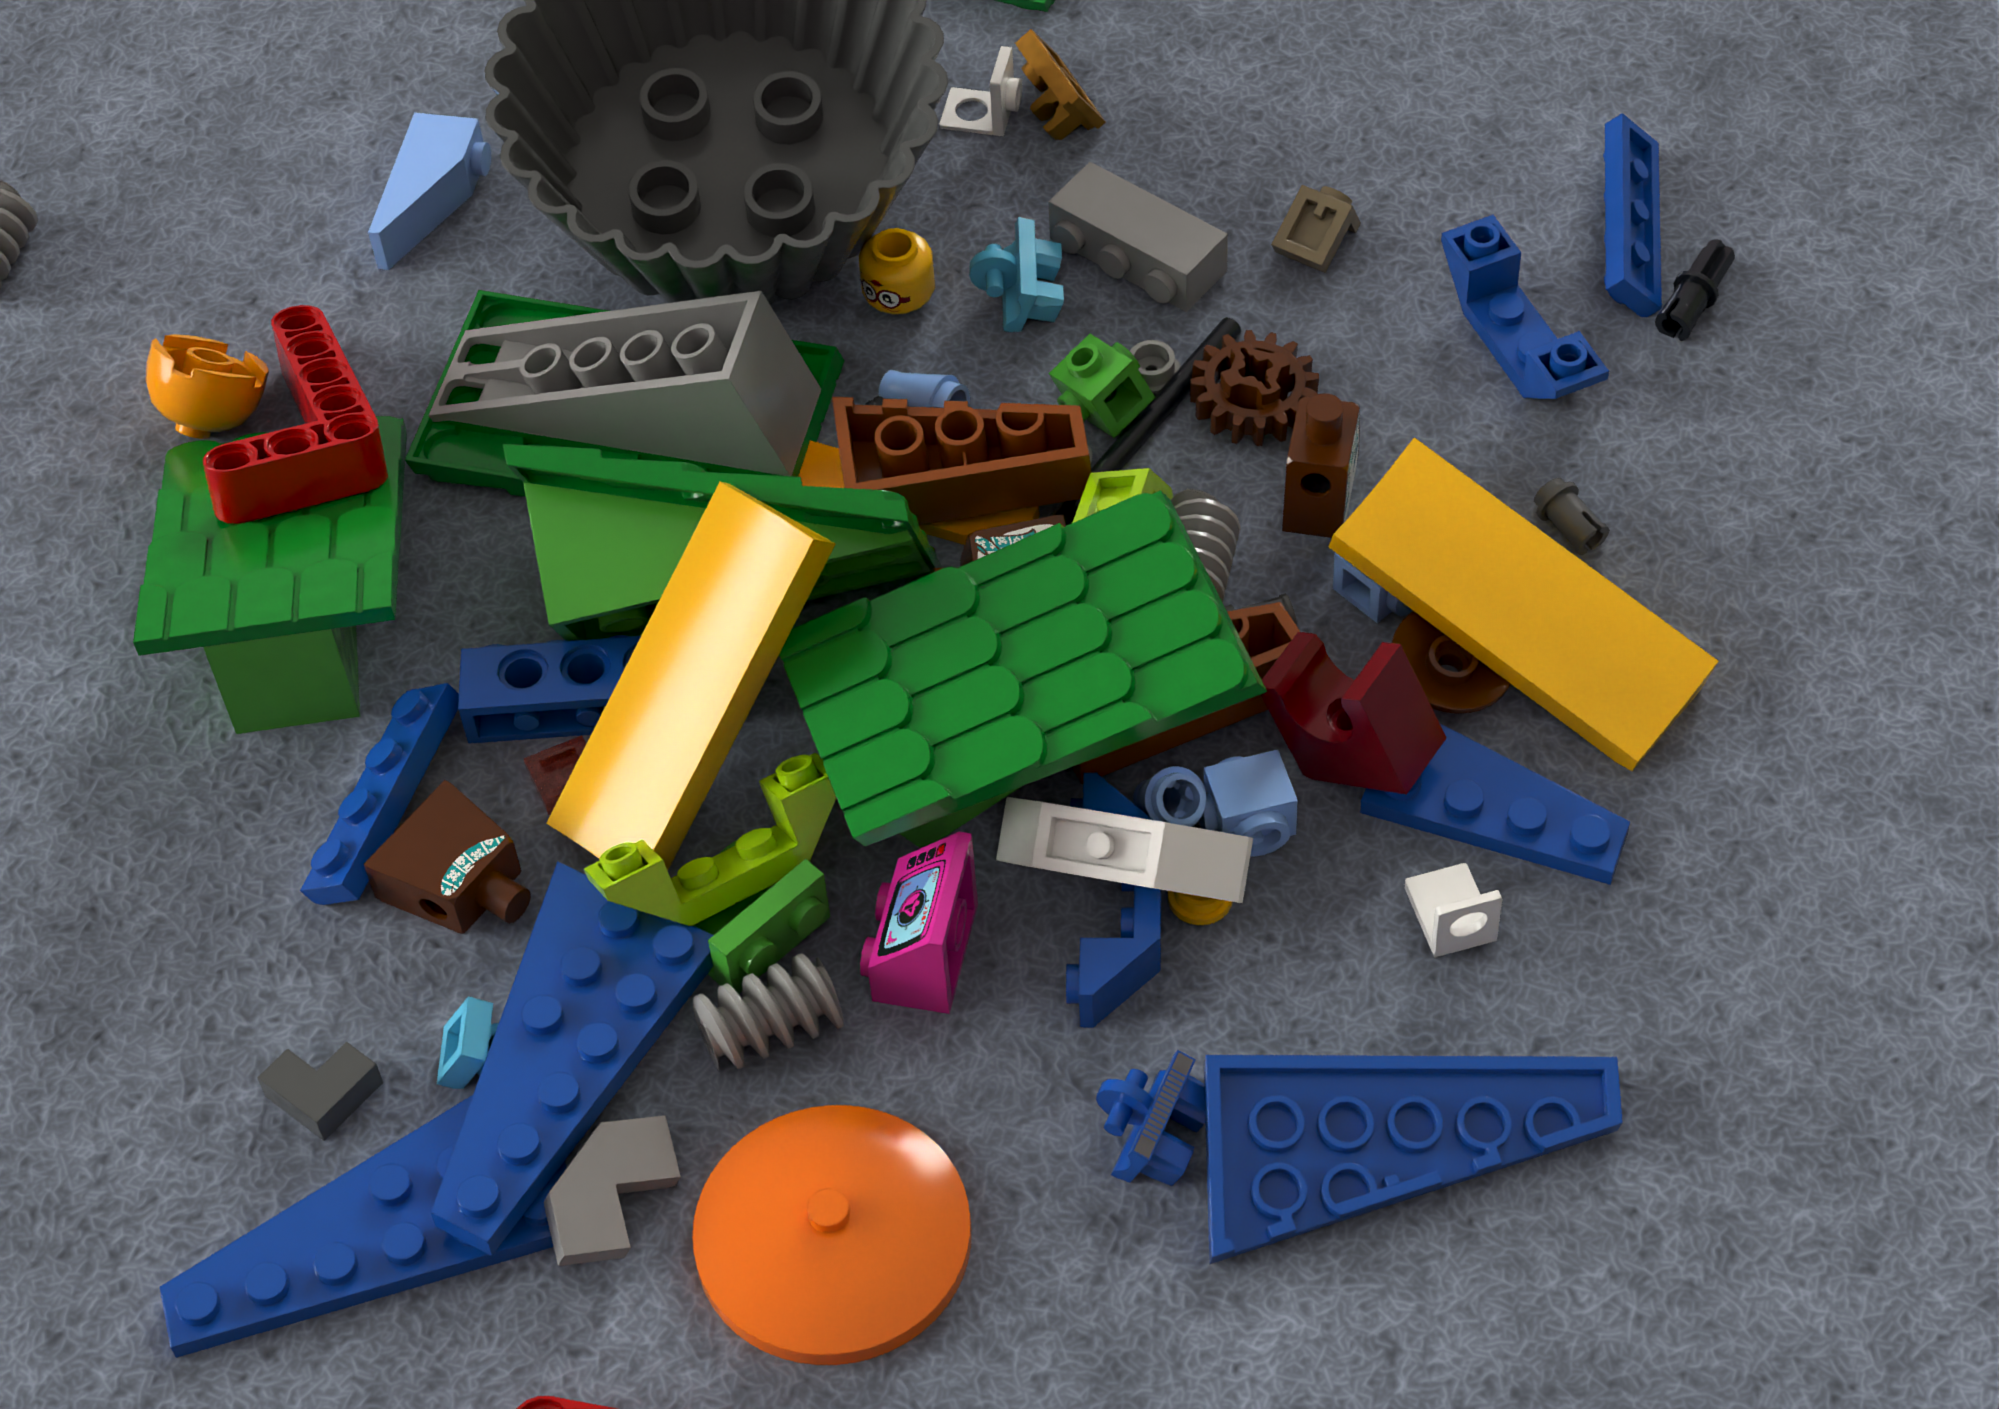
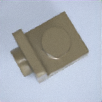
(1315, 226)

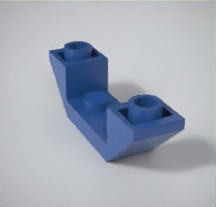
(1486, 281)
(1115, 967)

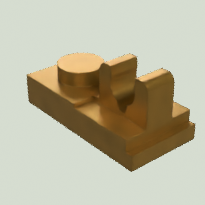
(1064, 96)

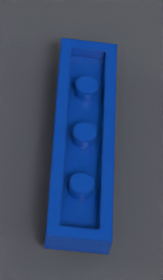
(1632, 217)
(382, 793)

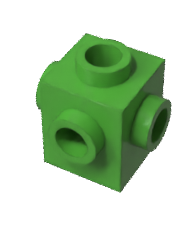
(1103, 383)

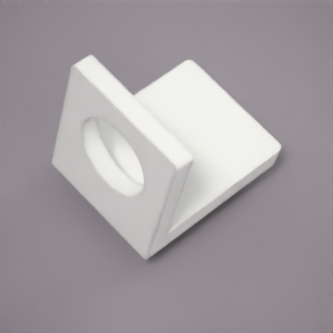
(1002, 99)
(1453, 909)

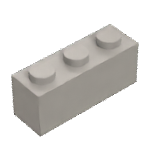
(1138, 236)

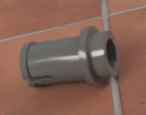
(1562, 506)

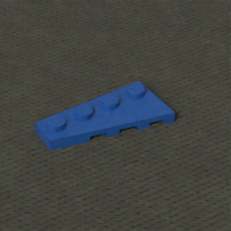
(1505, 808)

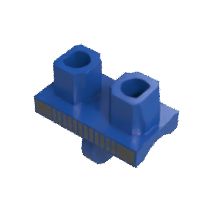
(1148, 1146)

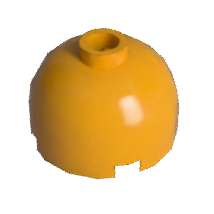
(201, 385)

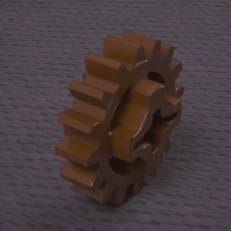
(1251, 386)

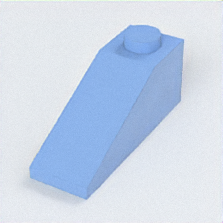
(427, 183)

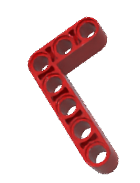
(309, 463)

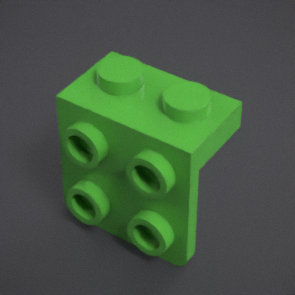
(766, 925)

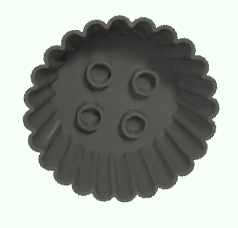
(716, 134)

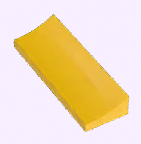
(1523, 605)
(692, 677)

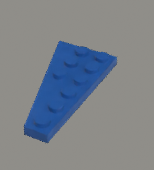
(573, 1030)
(341, 1247)

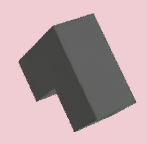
(321, 1096)

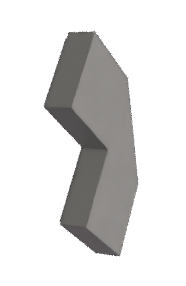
(585, 1202)

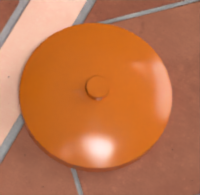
(832, 1234)

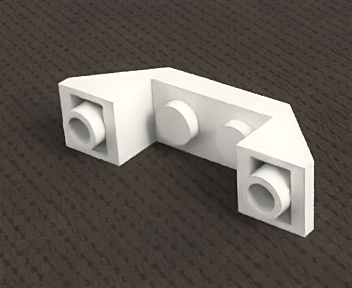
(1124, 849)

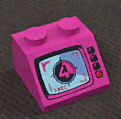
(923, 926)

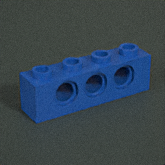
(539, 687)

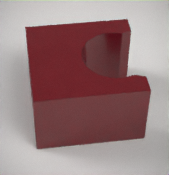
(1348, 730)

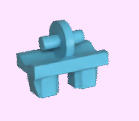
(1015, 274)

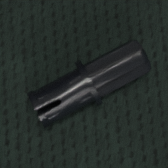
(1695, 290)

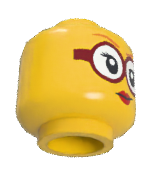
(896, 271)

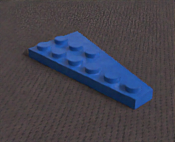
(1350, 1134)

